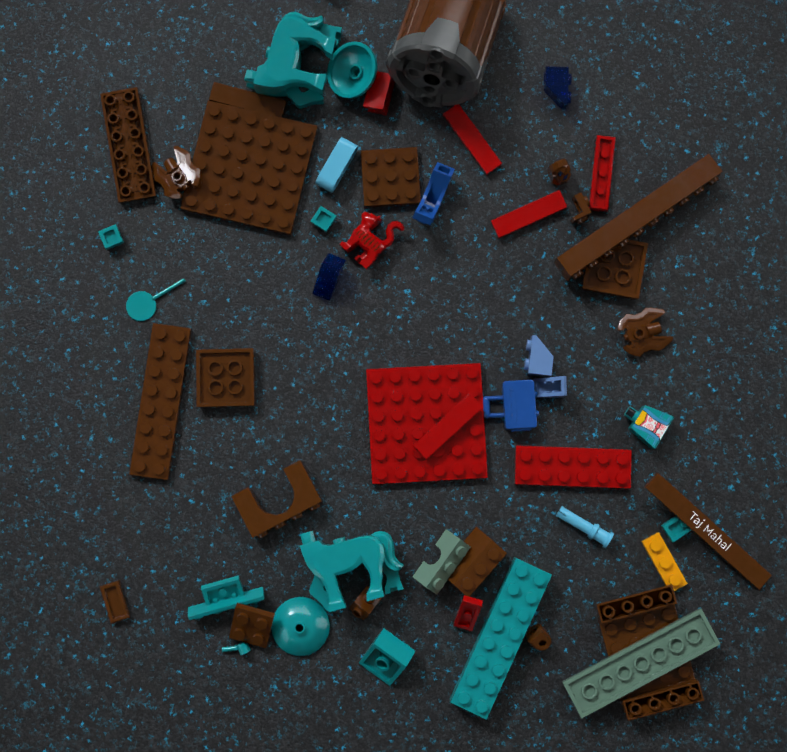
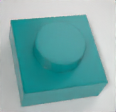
(323, 219)
(111, 237)

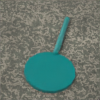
(142, 305)

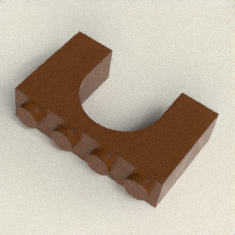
(260, 521)

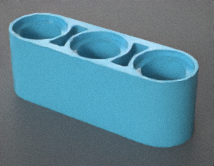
(336, 164)

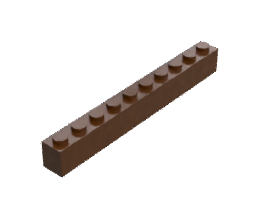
(638, 217)

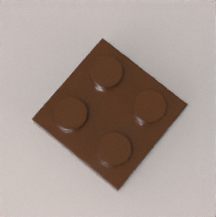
(251, 625)

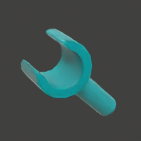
(243, 648)

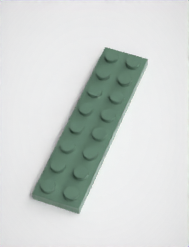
(641, 663)

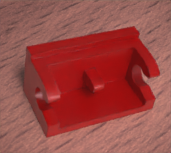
(379, 94)

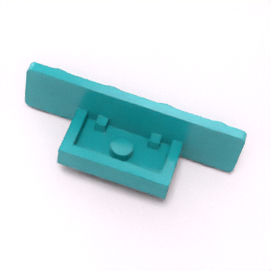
(224, 596)

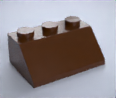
(477, 563)

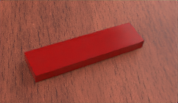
(472, 139)
(602, 173)
(528, 214)
(448, 426)

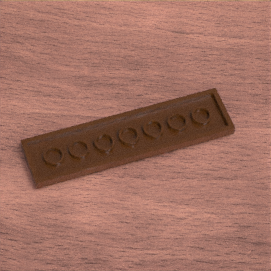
(160, 401)

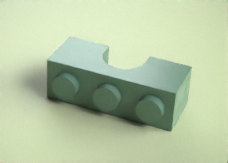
(437, 574)

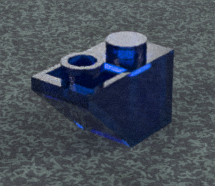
(556, 85)
(328, 276)

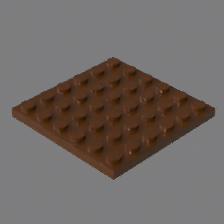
(250, 167)

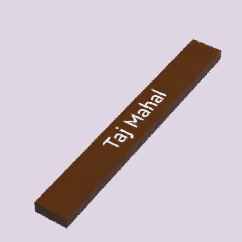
(707, 531)

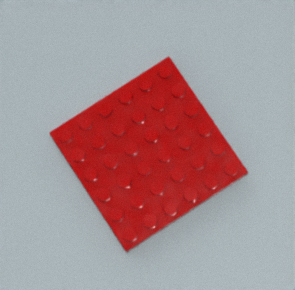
(406, 406)

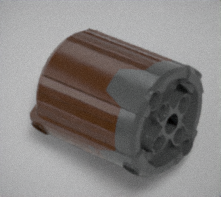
(447, 42)

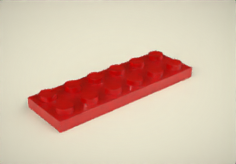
(573, 466)

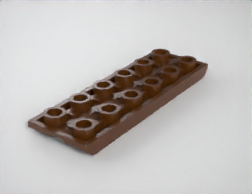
(128, 145)

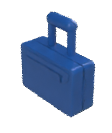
(518, 405)

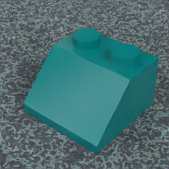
(387, 657)

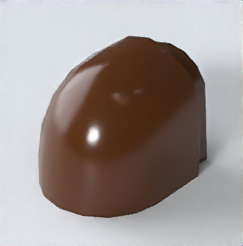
(539, 637)

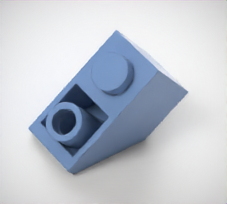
(539, 360)

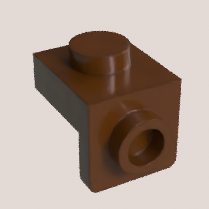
(582, 205)
(361, 607)

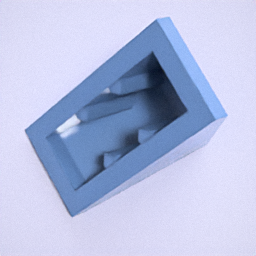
(551, 387)

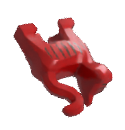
(367, 241)

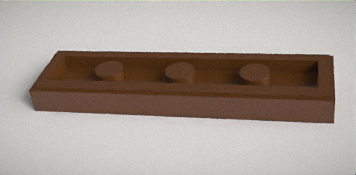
(247, 99)

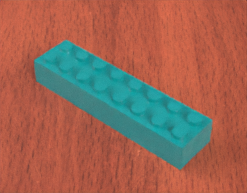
(500, 638)

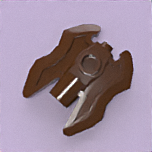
(178, 174)
(642, 333)

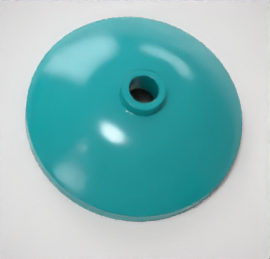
(344, 70)
(312, 618)

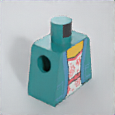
(648, 424)

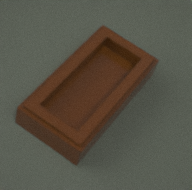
(115, 601)

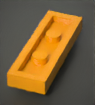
(663, 561)

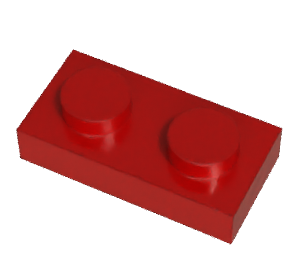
(468, 613)

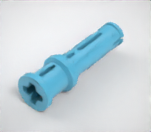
(593, 531)

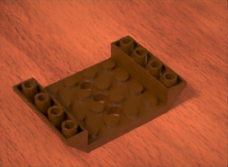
(632, 619)

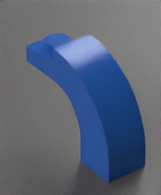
(434, 194)

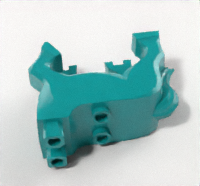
(282, 71)
(343, 556)

